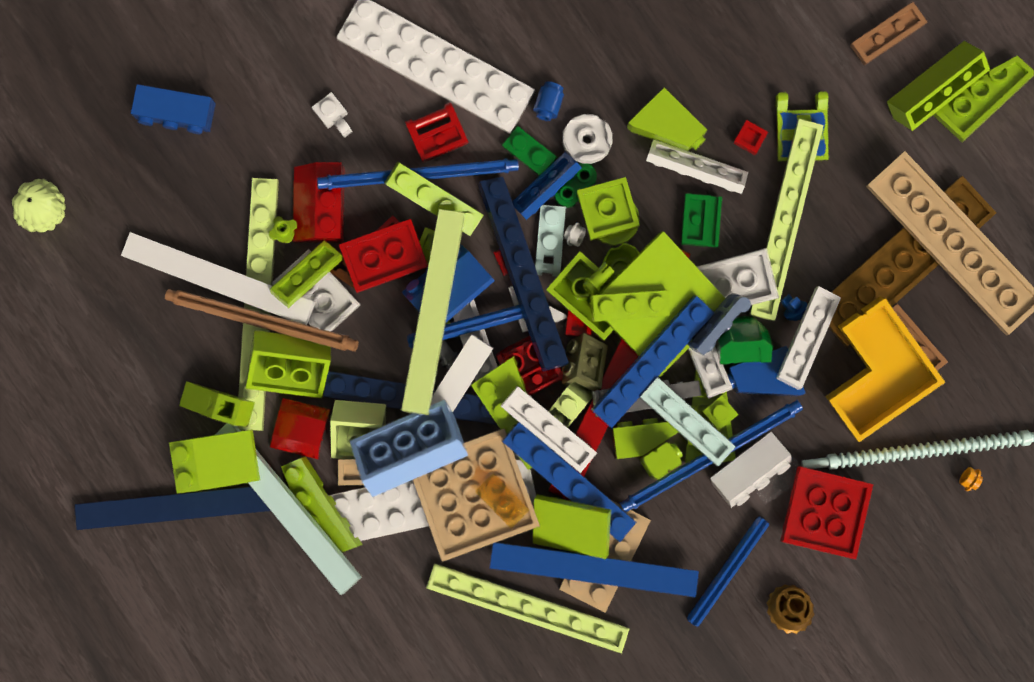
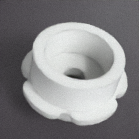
(575, 234)

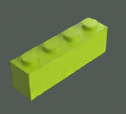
(938, 85)

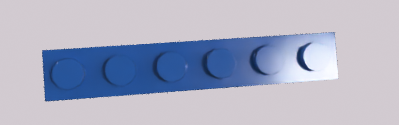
(652, 361)
(565, 477)

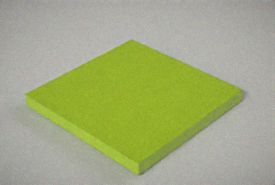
(660, 267)

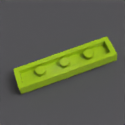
(430, 195)

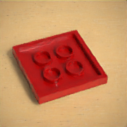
(826, 512)

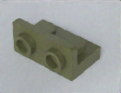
(586, 362)

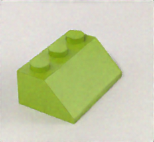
(570, 292)
(287, 365)

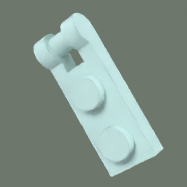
(550, 239)

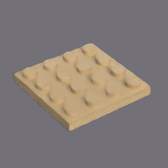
(453, 509)

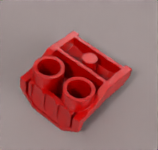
(529, 366)
(300, 428)

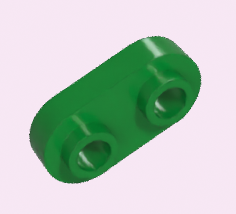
(575, 184)

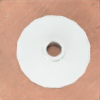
(587, 127)

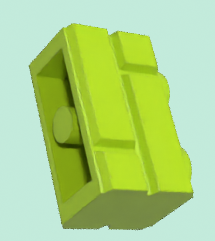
(661, 460)

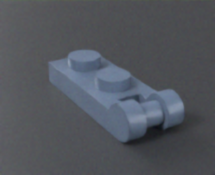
(719, 323)

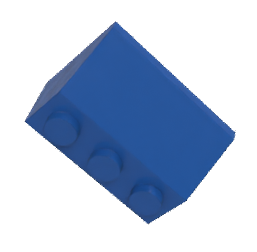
(468, 283)

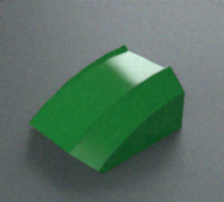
(745, 342)

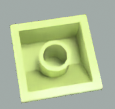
(351, 421)

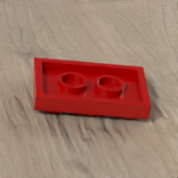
(383, 256)

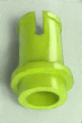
(598, 279)

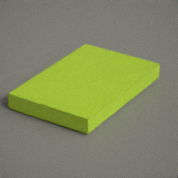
(572, 526)

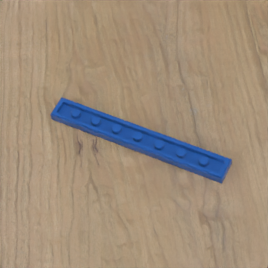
(594, 569)

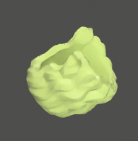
(44, 209)

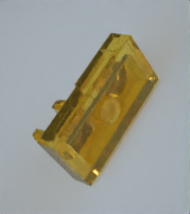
(502, 501)

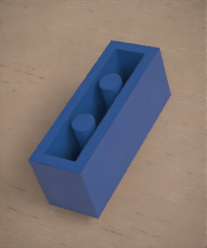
(173, 109)

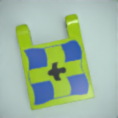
(788, 119)

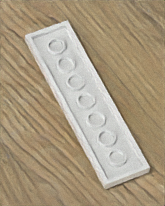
(436, 64)
(394, 509)

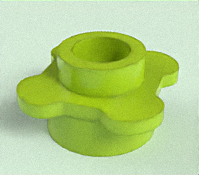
(285, 236)

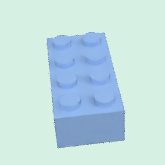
(408, 448)

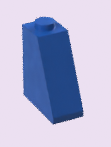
(761, 377)

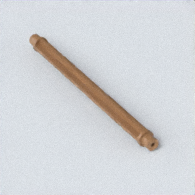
(262, 320)

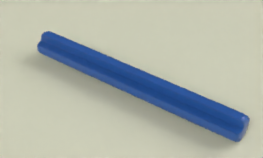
(477, 323)
(727, 571)

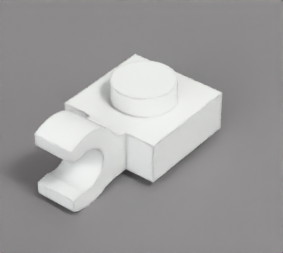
(332, 113)

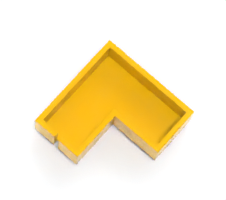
(895, 373)

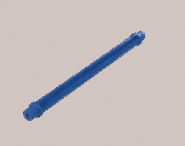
(431, 172)
(702, 461)

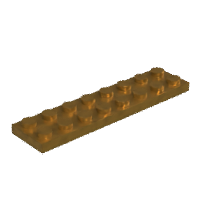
(900, 262)

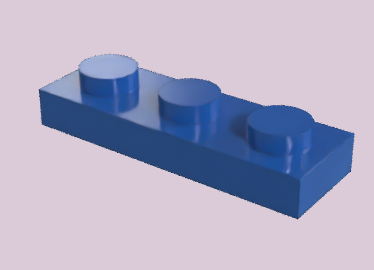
(546, 185)

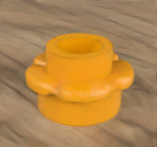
(971, 479)

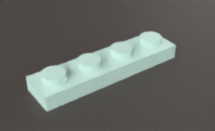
(687, 422)

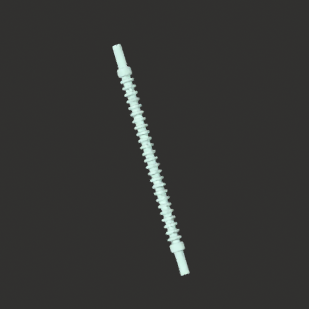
(832, 461)

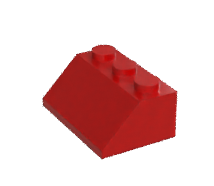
(315, 210)

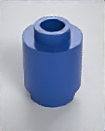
(549, 101)

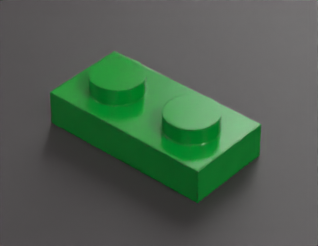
(529, 151)

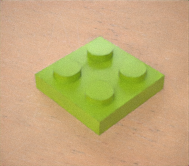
(608, 208)

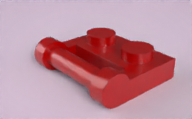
(439, 140)

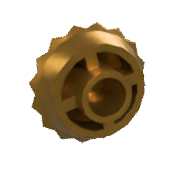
(790, 609)

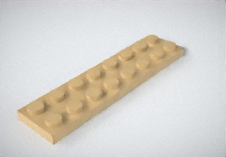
(954, 242)

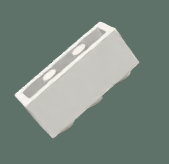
(751, 470)

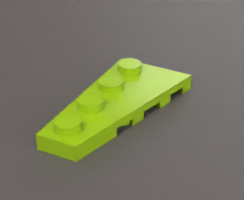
(495, 389)

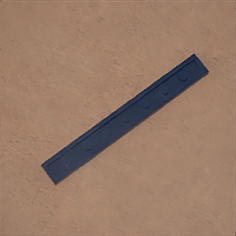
(168, 508)

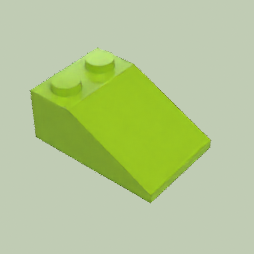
(214, 461)

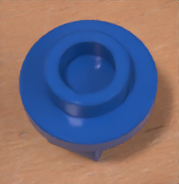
(794, 308)

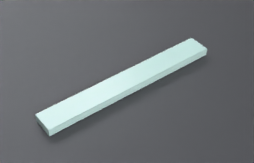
(301, 525)

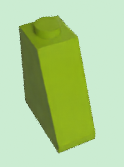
(668, 122)

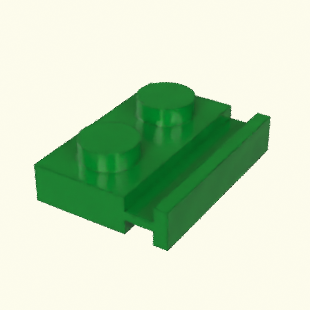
(701, 220)

